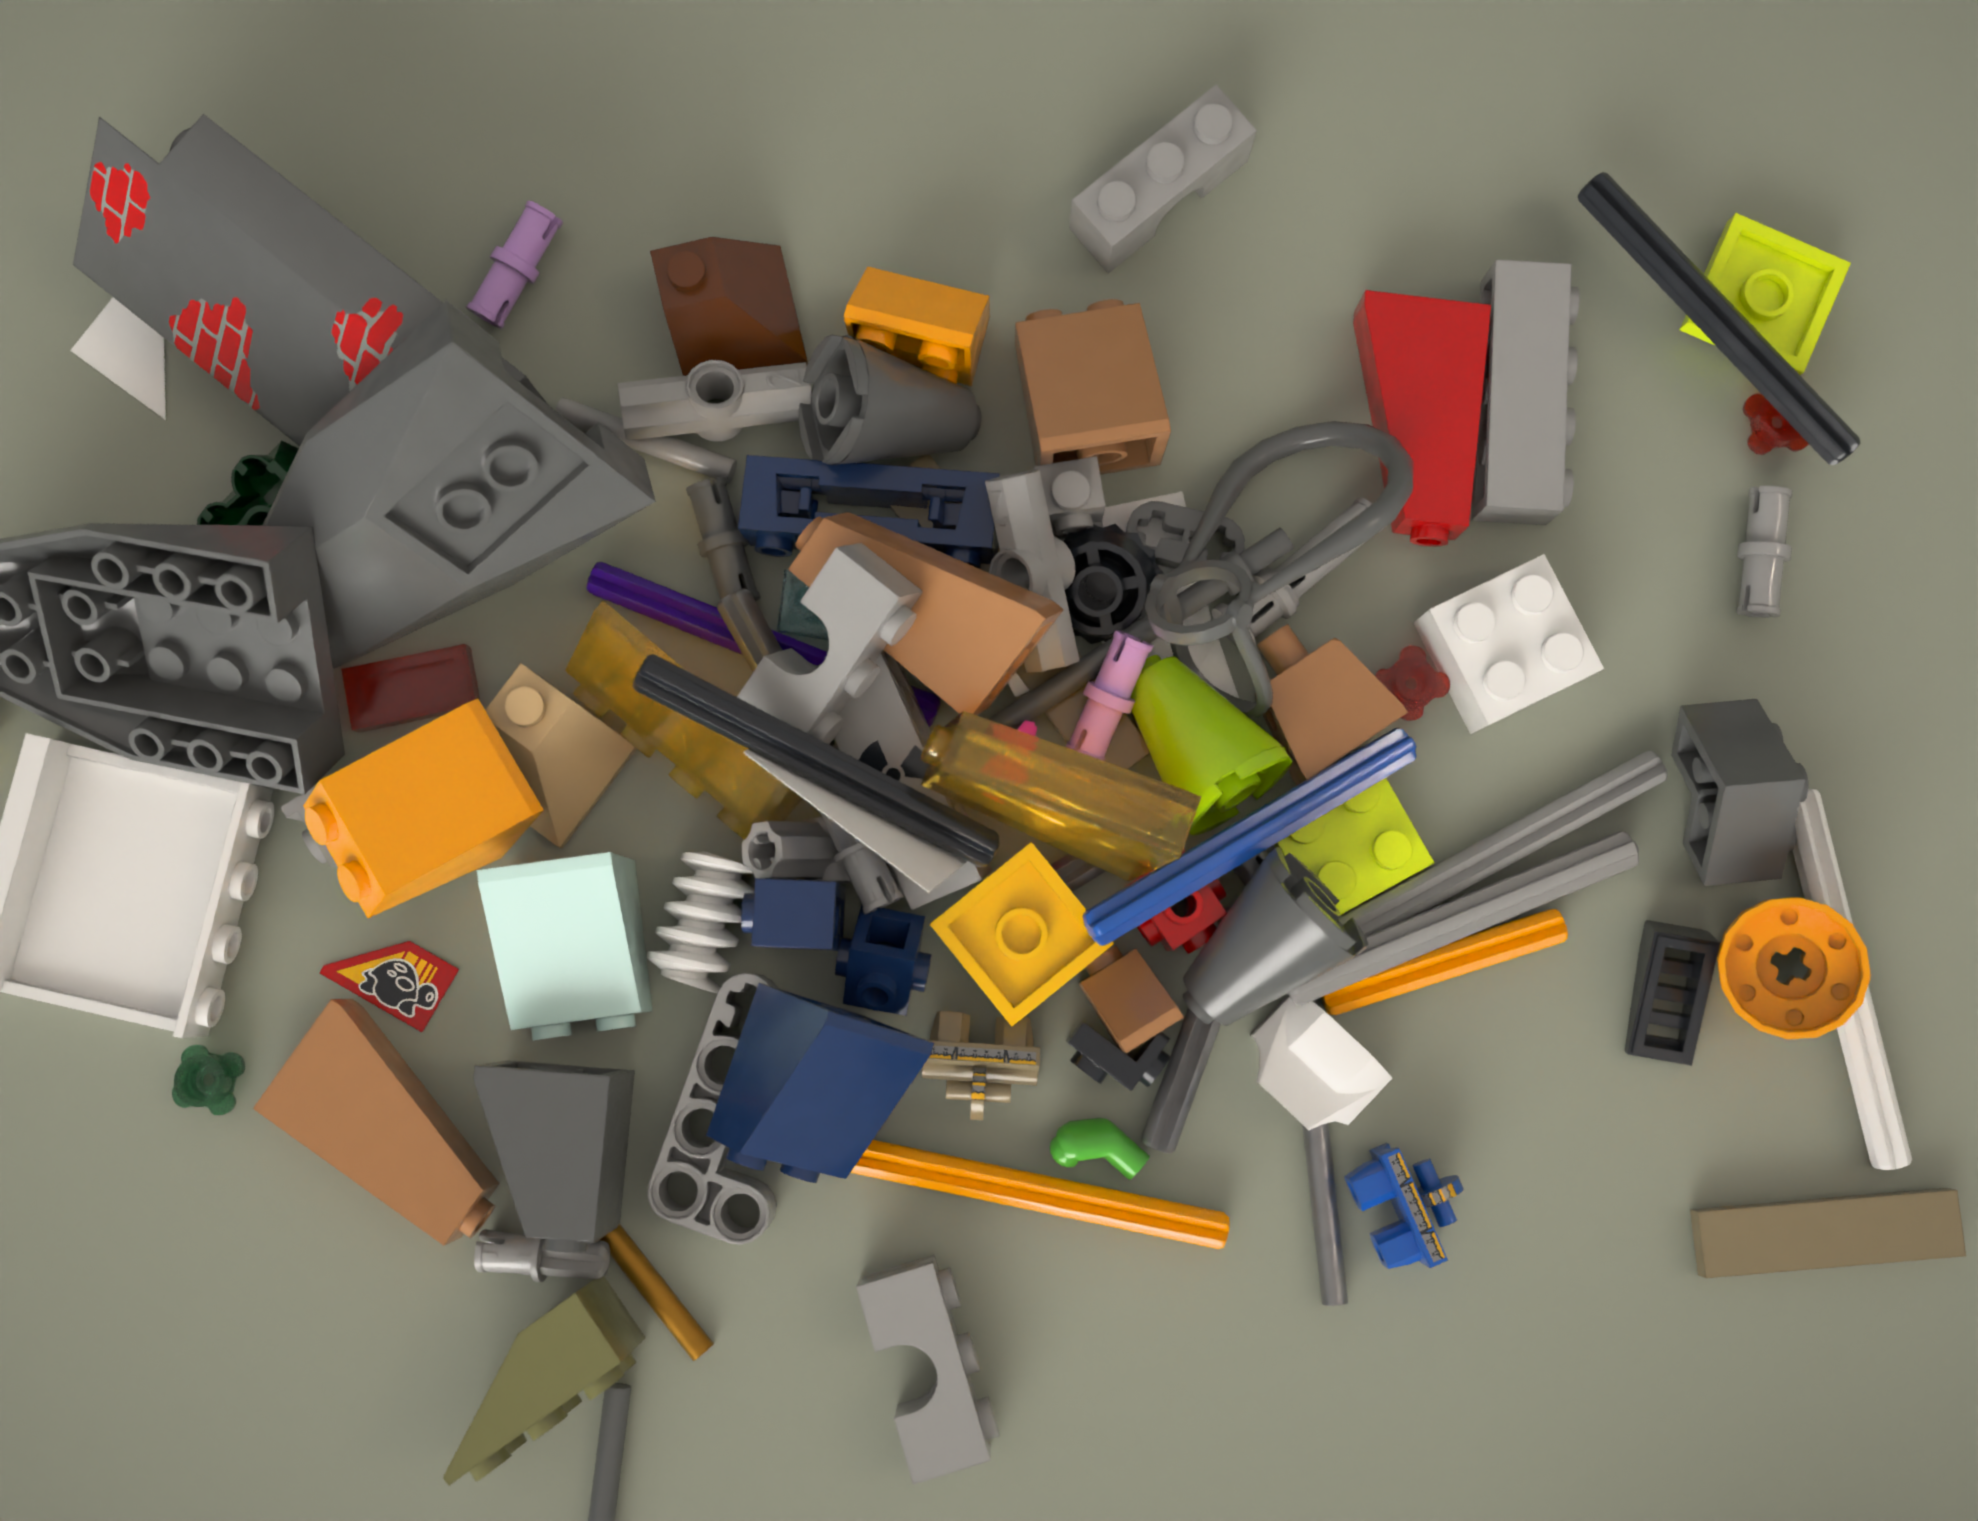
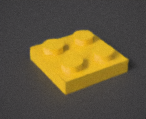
(1019, 934)

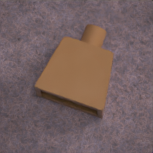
(1322, 702)

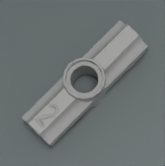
(681, 404)
(1033, 560)

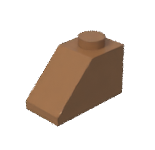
(1128, 998)

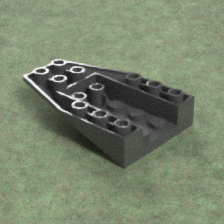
(445, 486)
(176, 646)

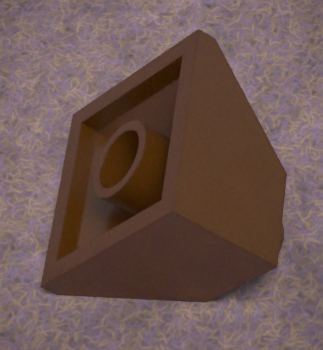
(728, 303)

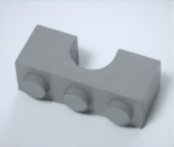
(1184, 156)
(863, 611)
(947, 1424)

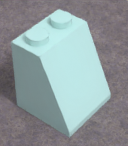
(568, 942)

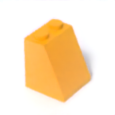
(422, 810)

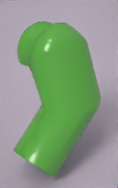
(1097, 1139)

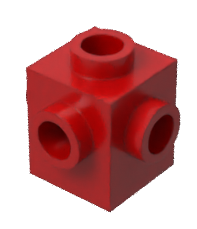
(1193, 927)

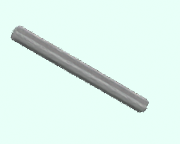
(1510, 844)
(1477, 912)

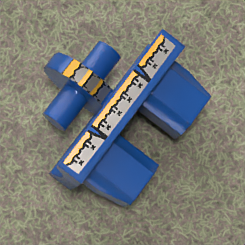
(1412, 1236)

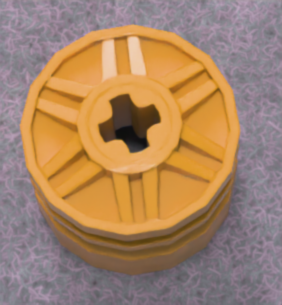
(1800, 1006)

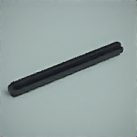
(1718, 319)
(815, 760)

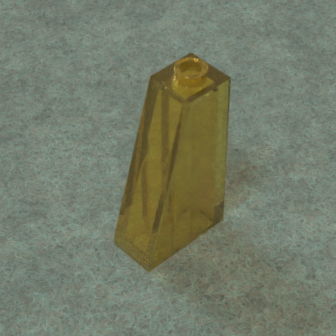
(1060, 795)

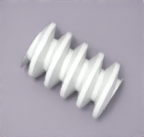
(702, 920)

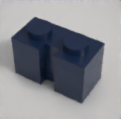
(795, 914)

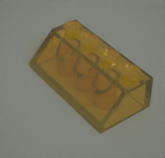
(704, 760)

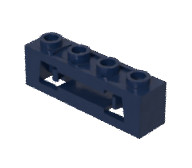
(780, 503)

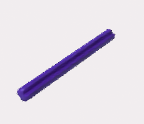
(701, 618)

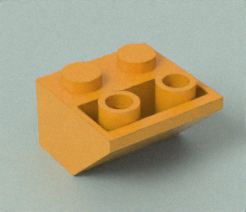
(920, 322)

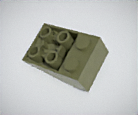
(569, 1349)

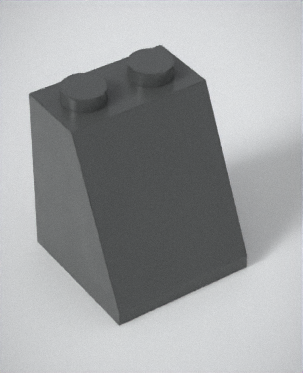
(560, 1145)

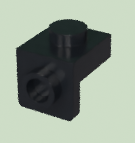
(1100, 1057)

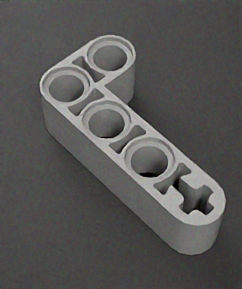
(703, 1160)

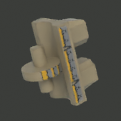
(977, 1069)

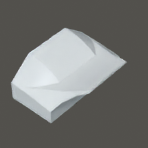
(1315, 1065)

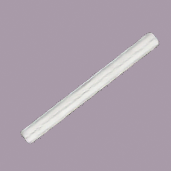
(1861, 1034)

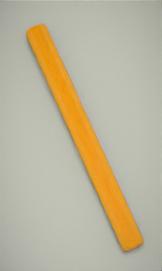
(1044, 1194)

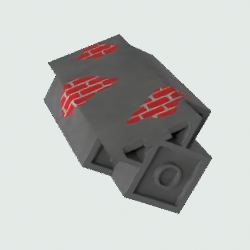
(244, 273)

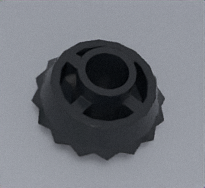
(1108, 581)

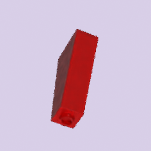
(1426, 389)

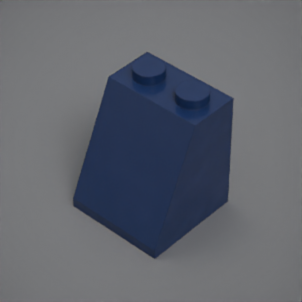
(811, 1085)

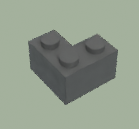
(1741, 791)

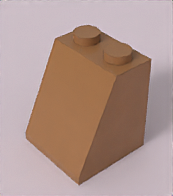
(1092, 387)

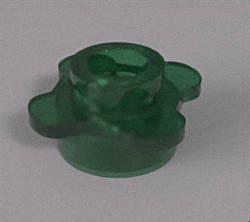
(189, 1079)

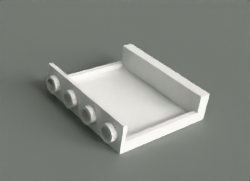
(125, 884)

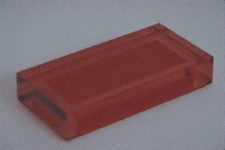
(409, 687)

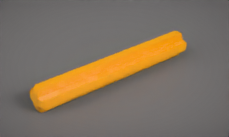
(1453, 960)

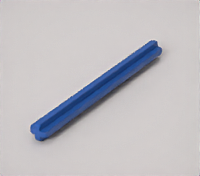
(1248, 836)

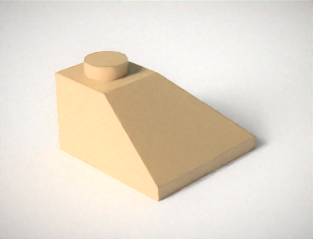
(559, 749)

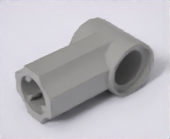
(793, 851)

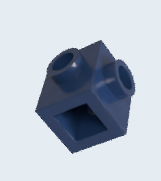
(881, 972)

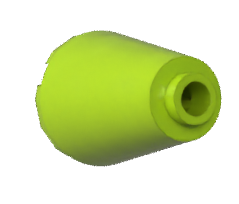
(1203, 741)

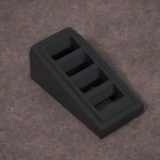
(1694, 995)

